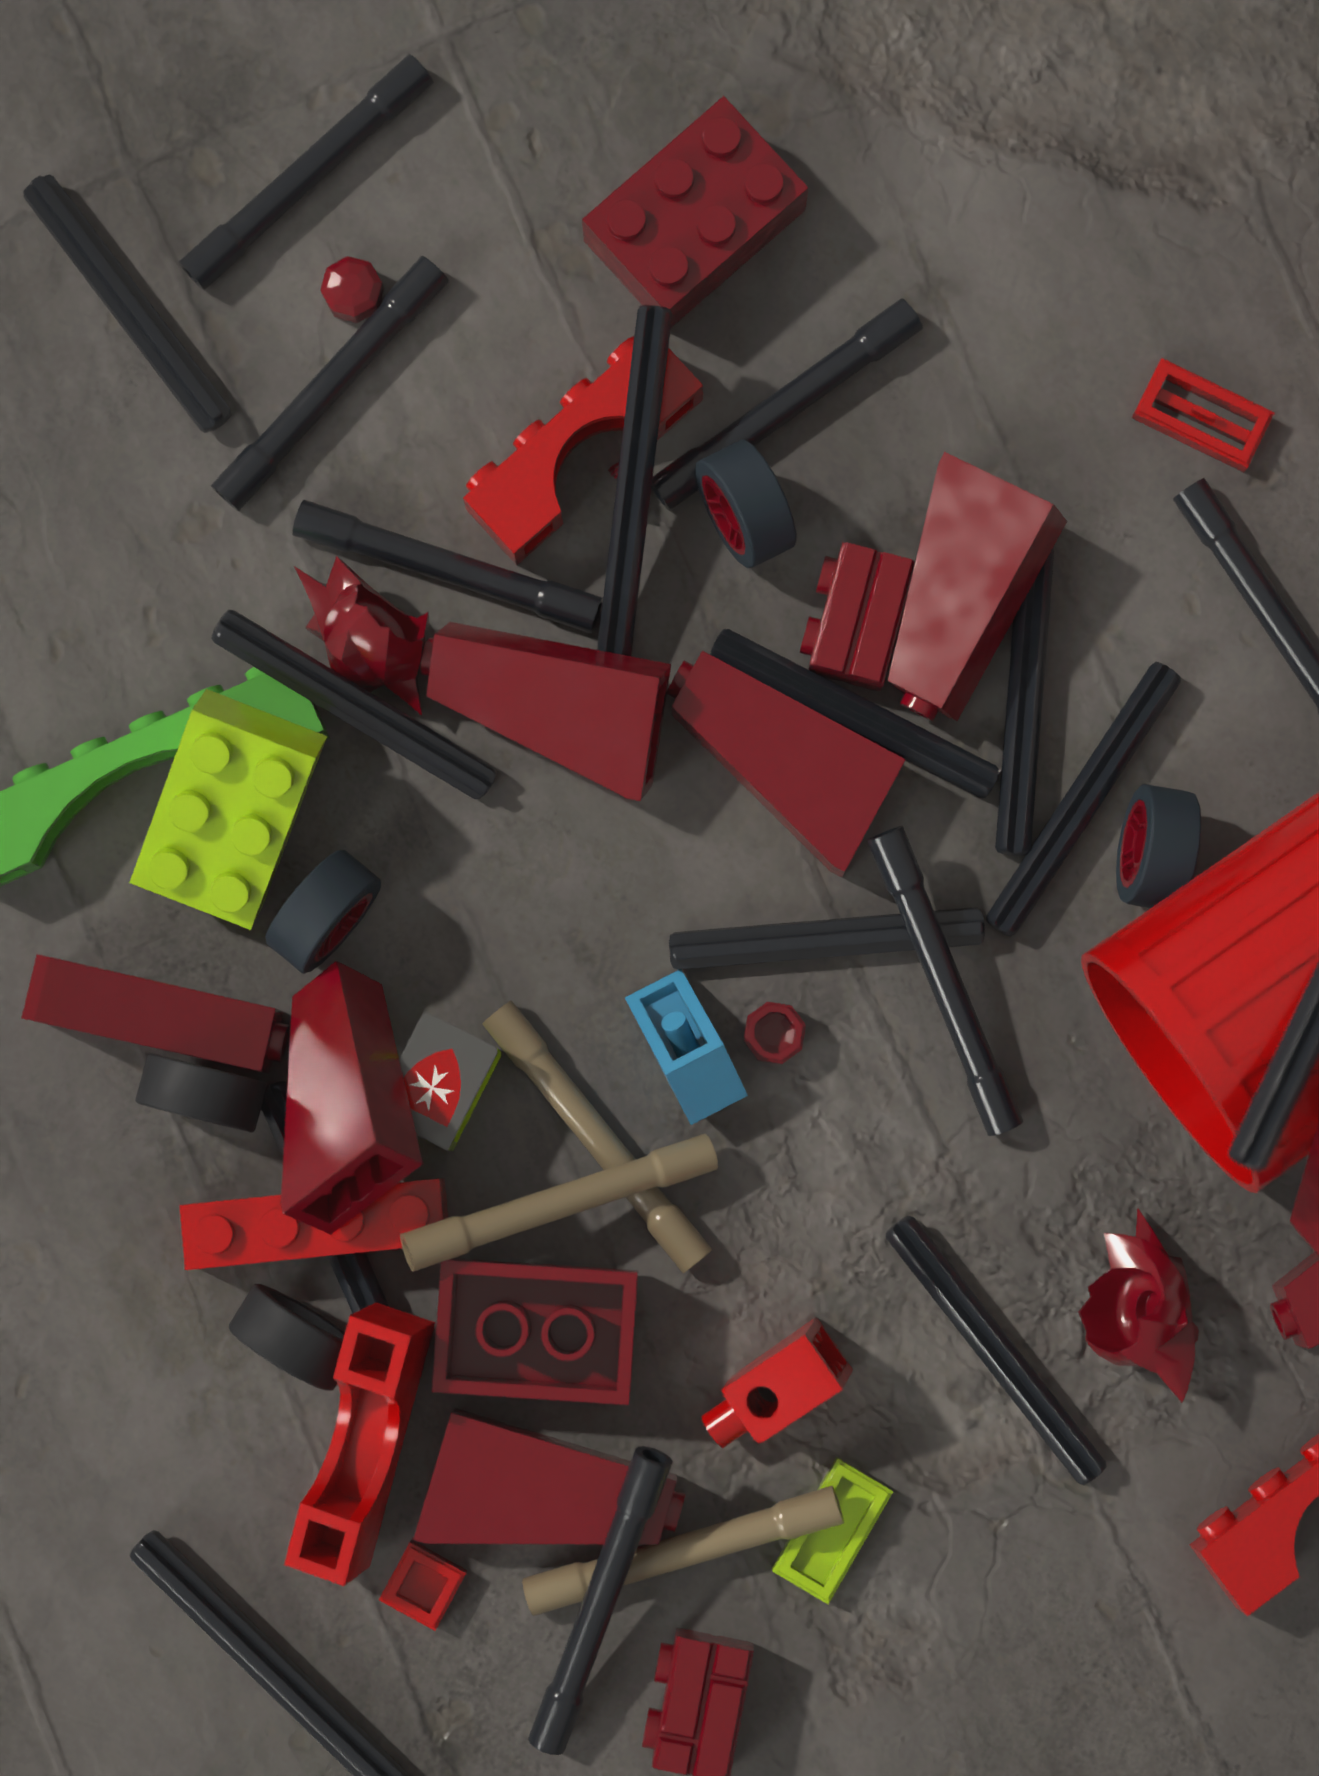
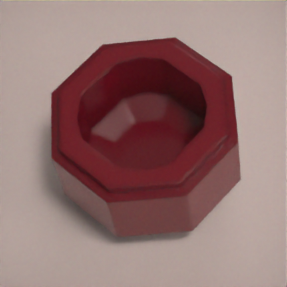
(352, 289)
(774, 1033)

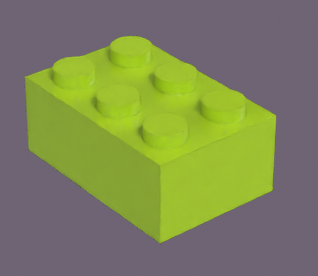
(227, 809)

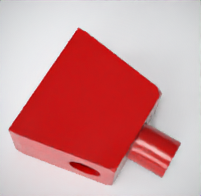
(799, 1370)

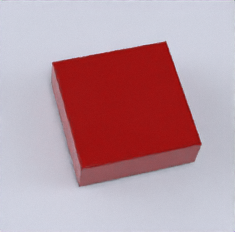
(423, 1585)

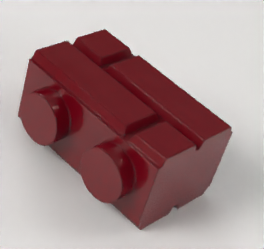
(859, 617)
(700, 1704)

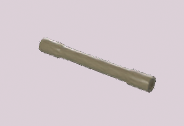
(531, 1055)
(461, 1234)
(784, 1520)

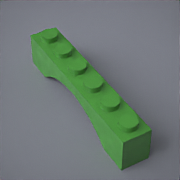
(48, 799)

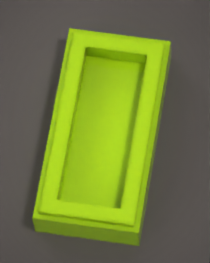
(824, 1557)

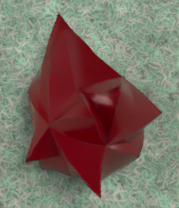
(366, 633)
(1143, 1309)

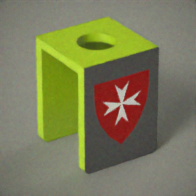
(445, 1078)

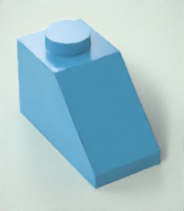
(686, 1046)

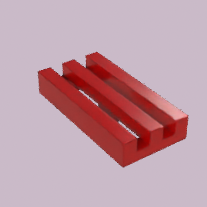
(1192, 436)

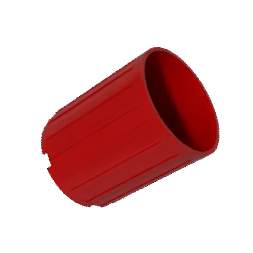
(1213, 983)

